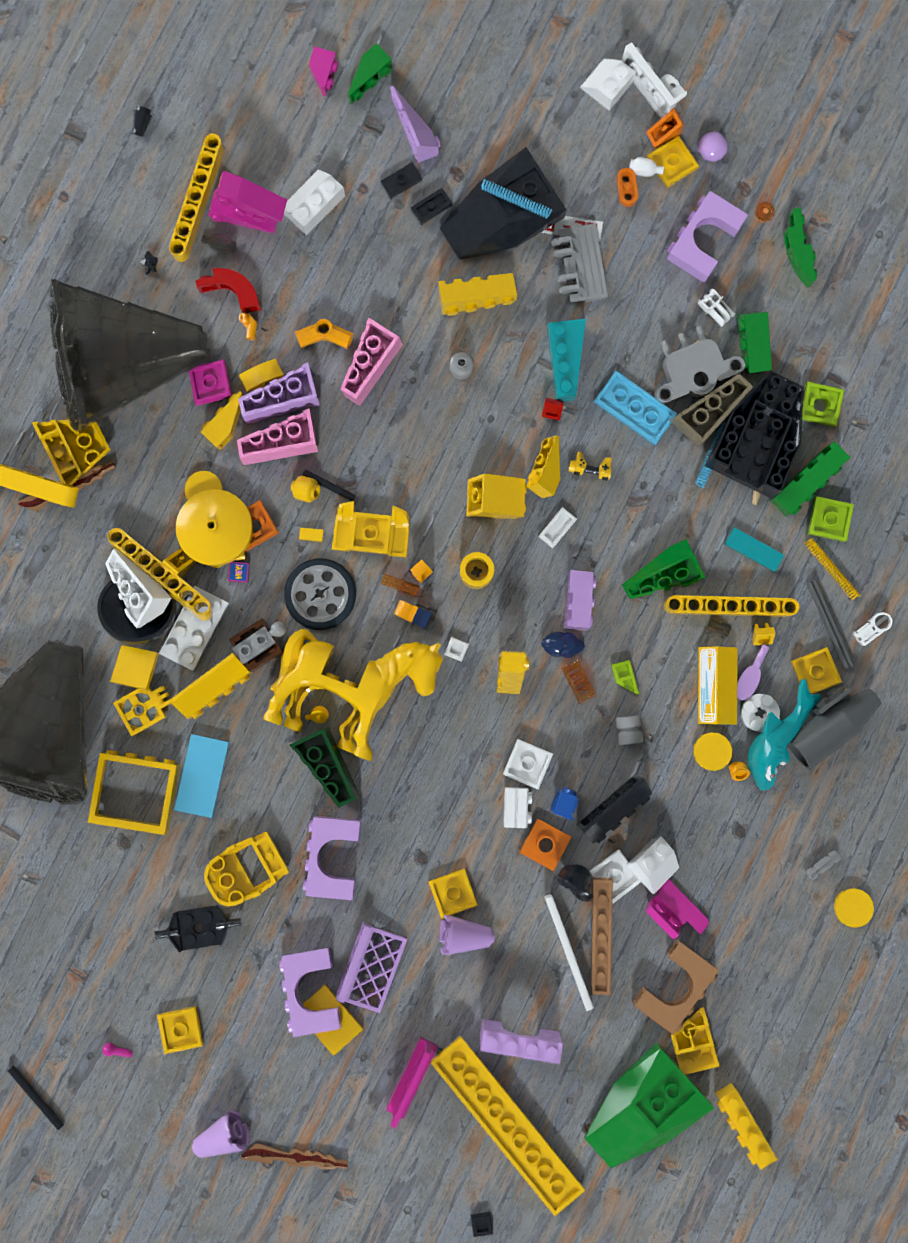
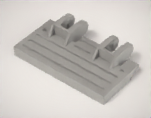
(583, 266)

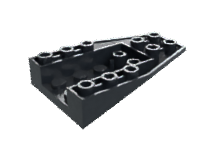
(492, 224)
(761, 436)

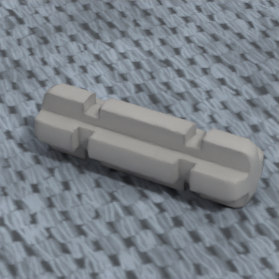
(822, 865)

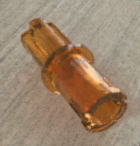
(400, 584)

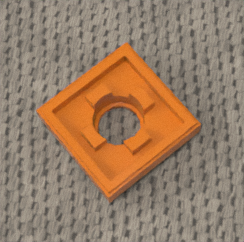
(268, 527)
(531, 845)

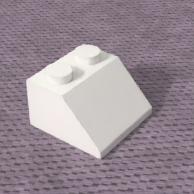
(609, 82)
(654, 864)

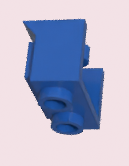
(565, 803)

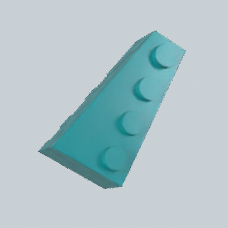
(565, 351)

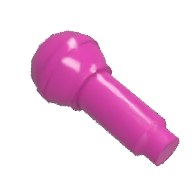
(110, 1049)

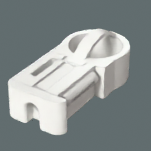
(870, 630)

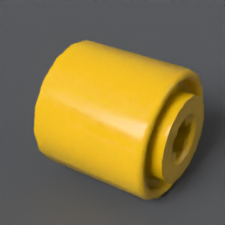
(482, 563)

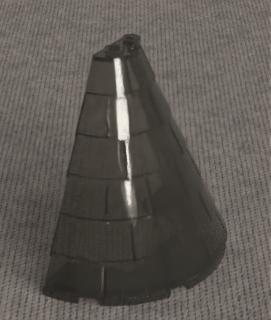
(115, 351)
(45, 726)

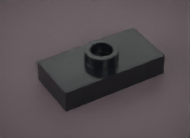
(401, 180)
(431, 206)

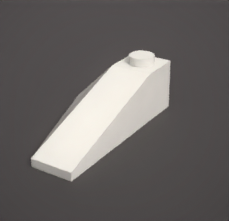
(141, 593)

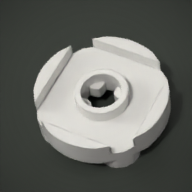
(750, 707)

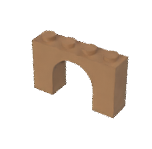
(671, 1014)

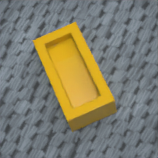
(311, 534)

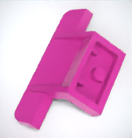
(673, 909)

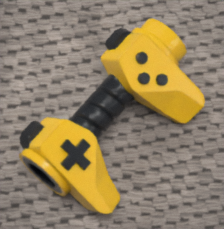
(580, 466)

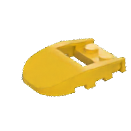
(228, 878)

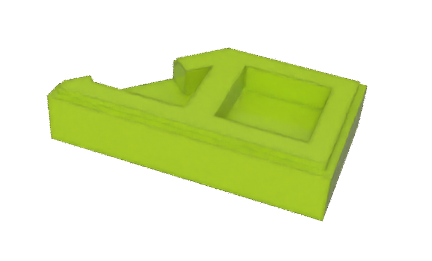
(624, 676)

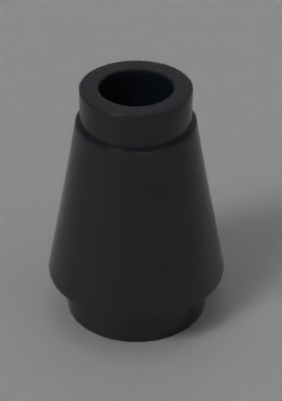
(141, 120)

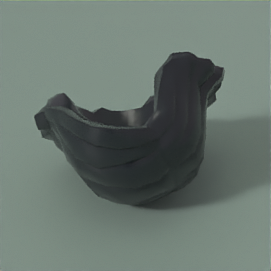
(578, 880)

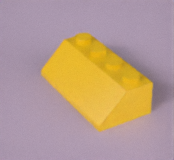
(211, 686)

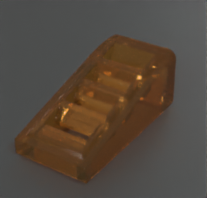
(580, 699)

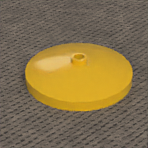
(228, 537)

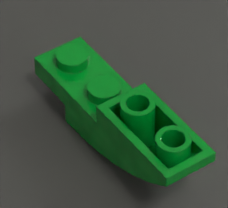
(799, 253)

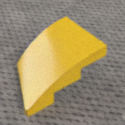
(695, 1045)

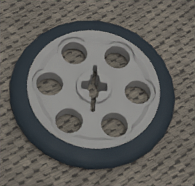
(295, 584)

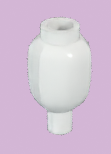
(645, 167)

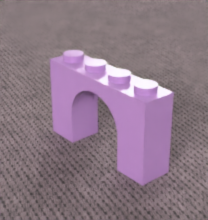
(711, 211)
(318, 881)
(303, 1020)
(497, 1040)

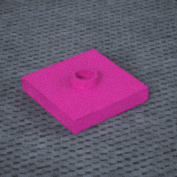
(210, 382)

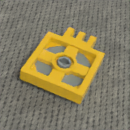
(142, 709)

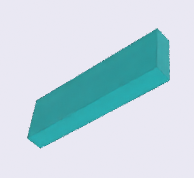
(754, 549)

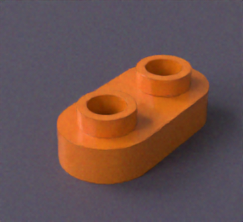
(627, 188)

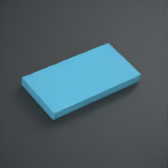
(635, 407)
(201, 776)

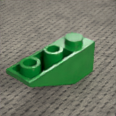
(371, 69)

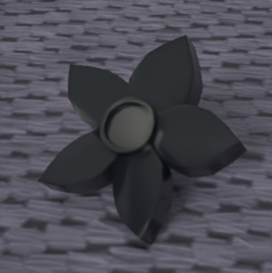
(150, 262)

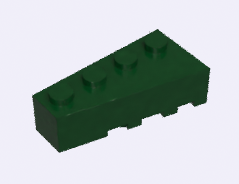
(327, 765)

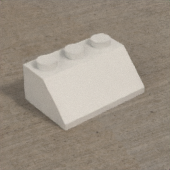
(314, 201)

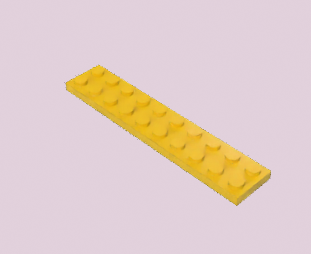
(507, 1125)

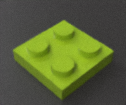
(830, 519)

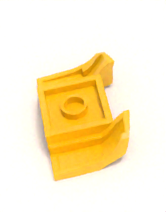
(371, 531)

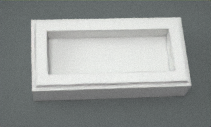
(557, 527)

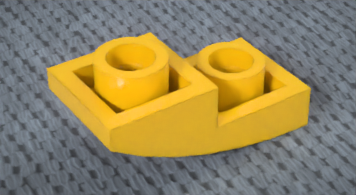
(261, 374)

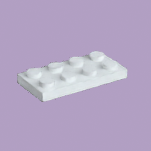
(191, 635)

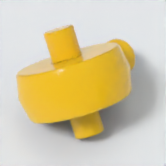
(318, 714)

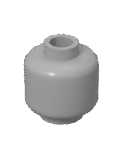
(459, 371)

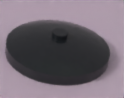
(119, 626)

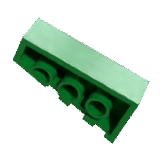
(810, 478)

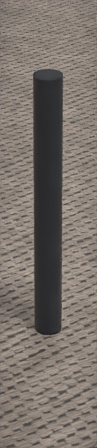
(35, 1097)

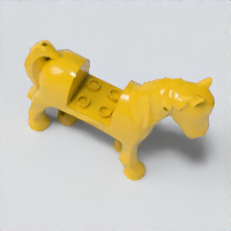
(305, 669)

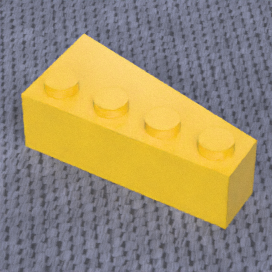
(476, 293)
(511, 672)

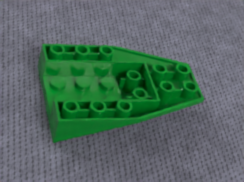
(645, 1109)

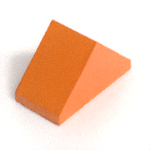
(666, 129)

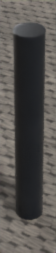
(330, 486)

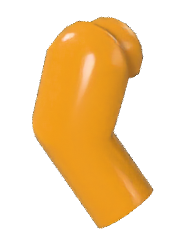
(251, 325)

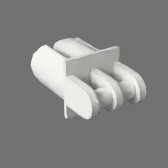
(719, 310)

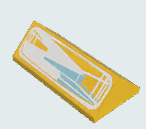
(717, 685)

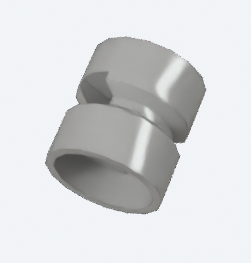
(629, 729)

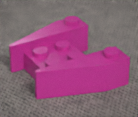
(246, 204)

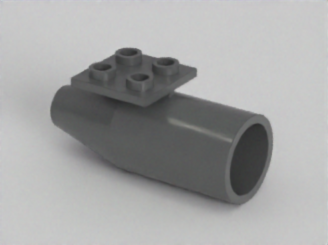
(836, 722)

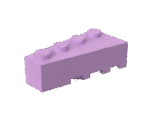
(281, 396)

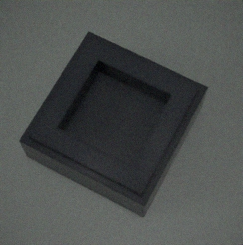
(481, 1224)

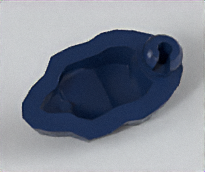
(562, 644)

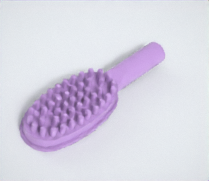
(751, 676)

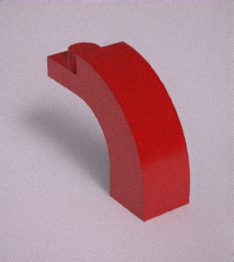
(232, 281)

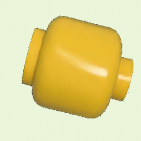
(305, 489)

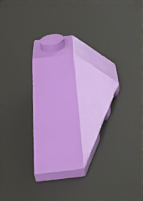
(420, 136)

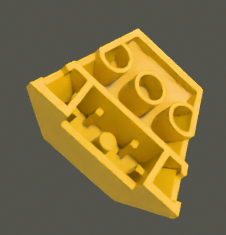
(71, 450)

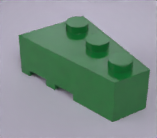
(754, 341)

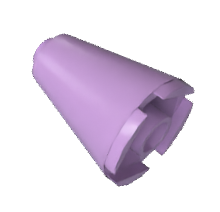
(463, 935)
(222, 1137)

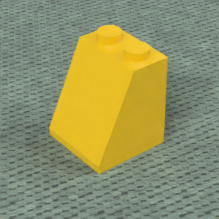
(496, 497)

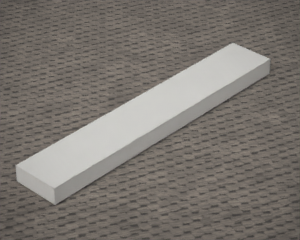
(568, 952)

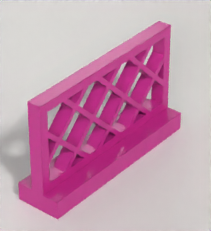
(410, 1080)

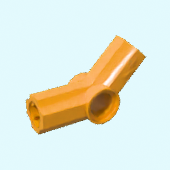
(334, 335)

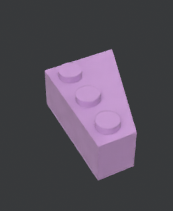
(579, 600)

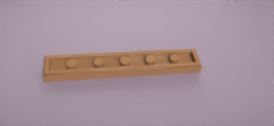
(602, 936)

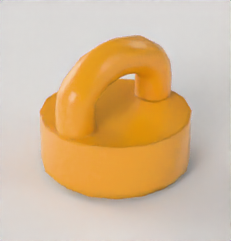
(739, 771)

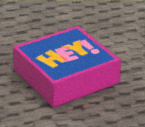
(238, 572)

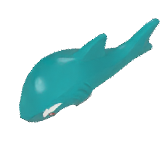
(770, 746)

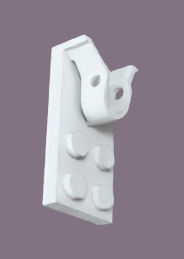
(656, 91)

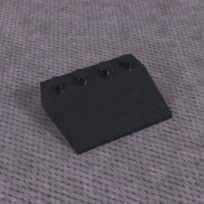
(615, 808)

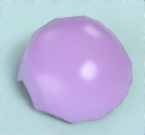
(712, 146)

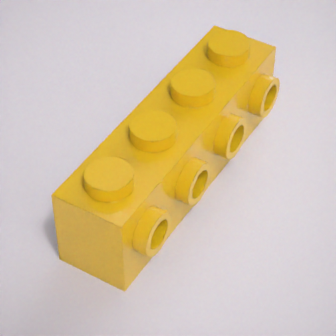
(743, 1122)

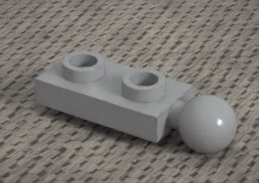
(258, 642)

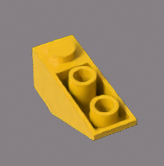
(223, 425)
(546, 471)

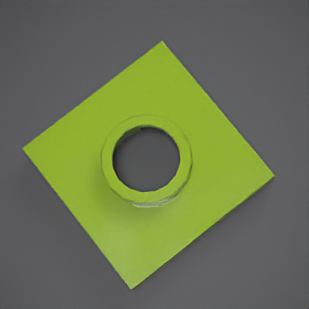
(830, 395)

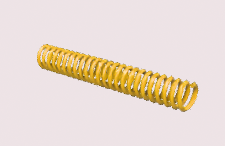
(826, 559)

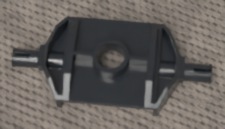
(185, 937)

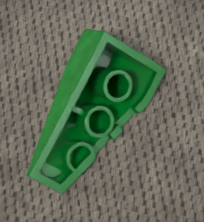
(669, 569)

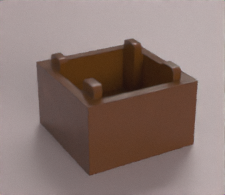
(264, 657)

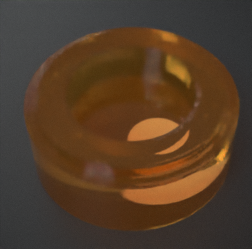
(764, 212)

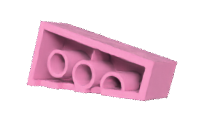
(370, 360)
(280, 440)

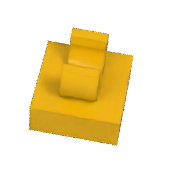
(763, 635)

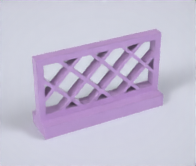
(354, 966)

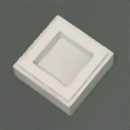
(456, 649)

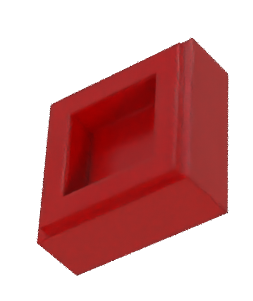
(552, 409)

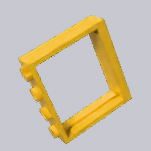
(131, 758)

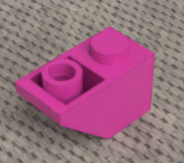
(322, 67)

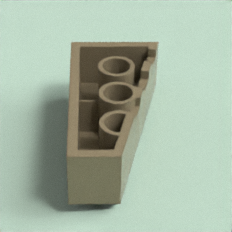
(706, 414)

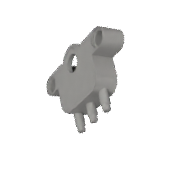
(693, 359)

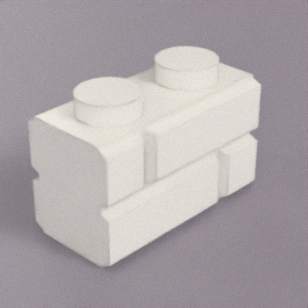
(516, 807)

